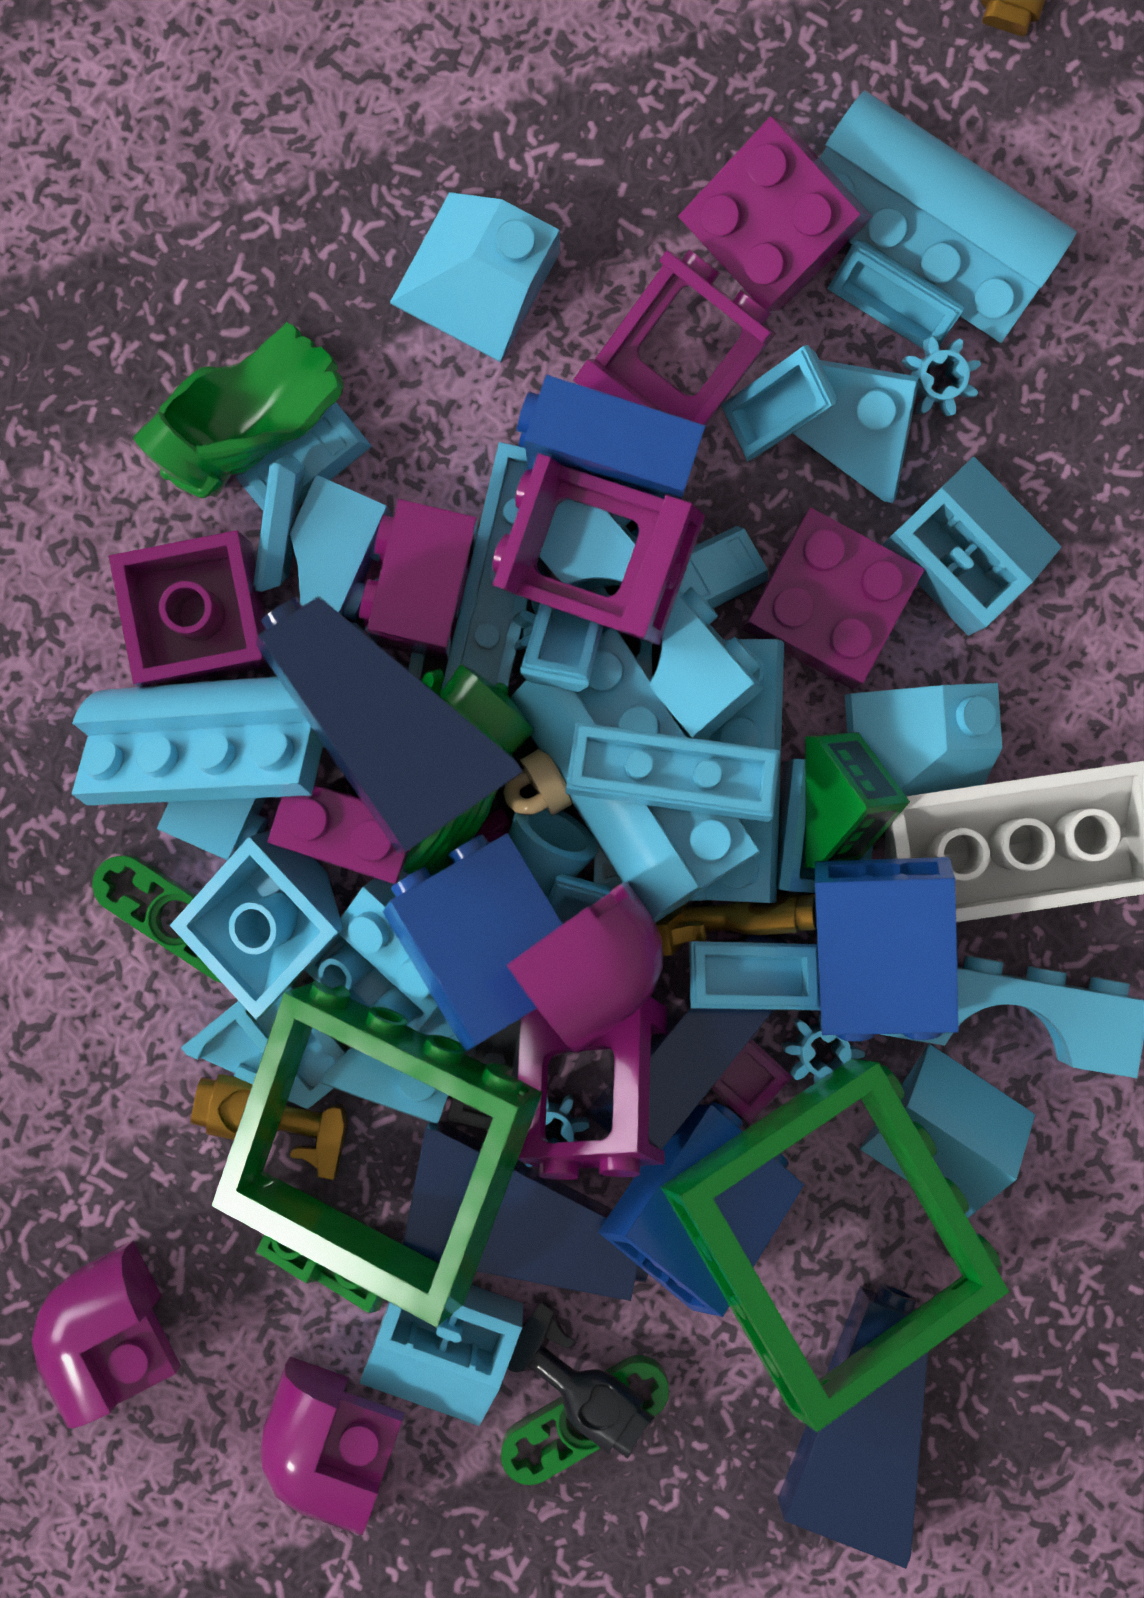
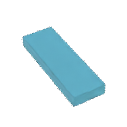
(673, 772)

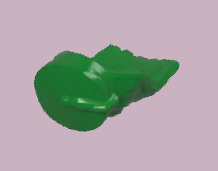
(239, 413)
(497, 717)

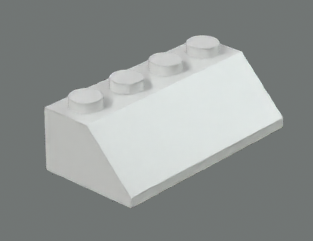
(1032, 839)

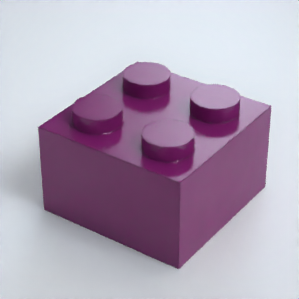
(774, 215)
(421, 579)
(833, 598)
(189, 609)

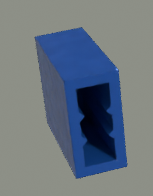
(609, 437)
(468, 928)
(887, 947)
(655, 1239)

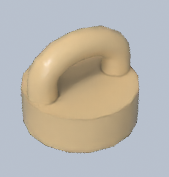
(546, 781)

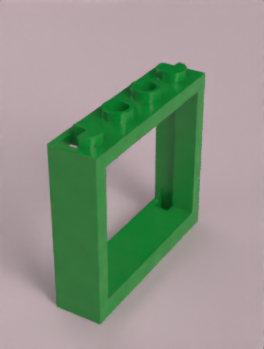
(332, 1237)
(978, 1288)

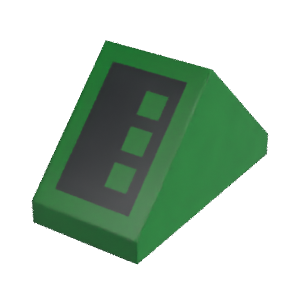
(846, 797)

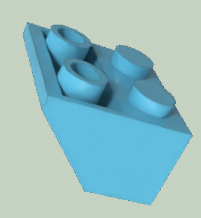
(974, 547)
(373, 961)
(449, 1365)

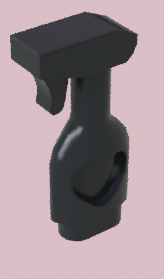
(592, 1398)

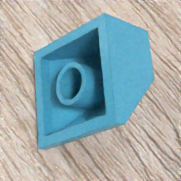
(479, 271)
(930, 734)
(261, 921)

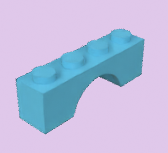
(698, 672)
(1088, 1027)

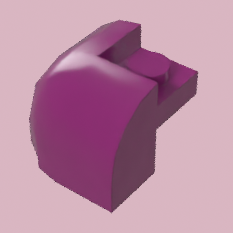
(593, 968)
(101, 1338)
(326, 1446)

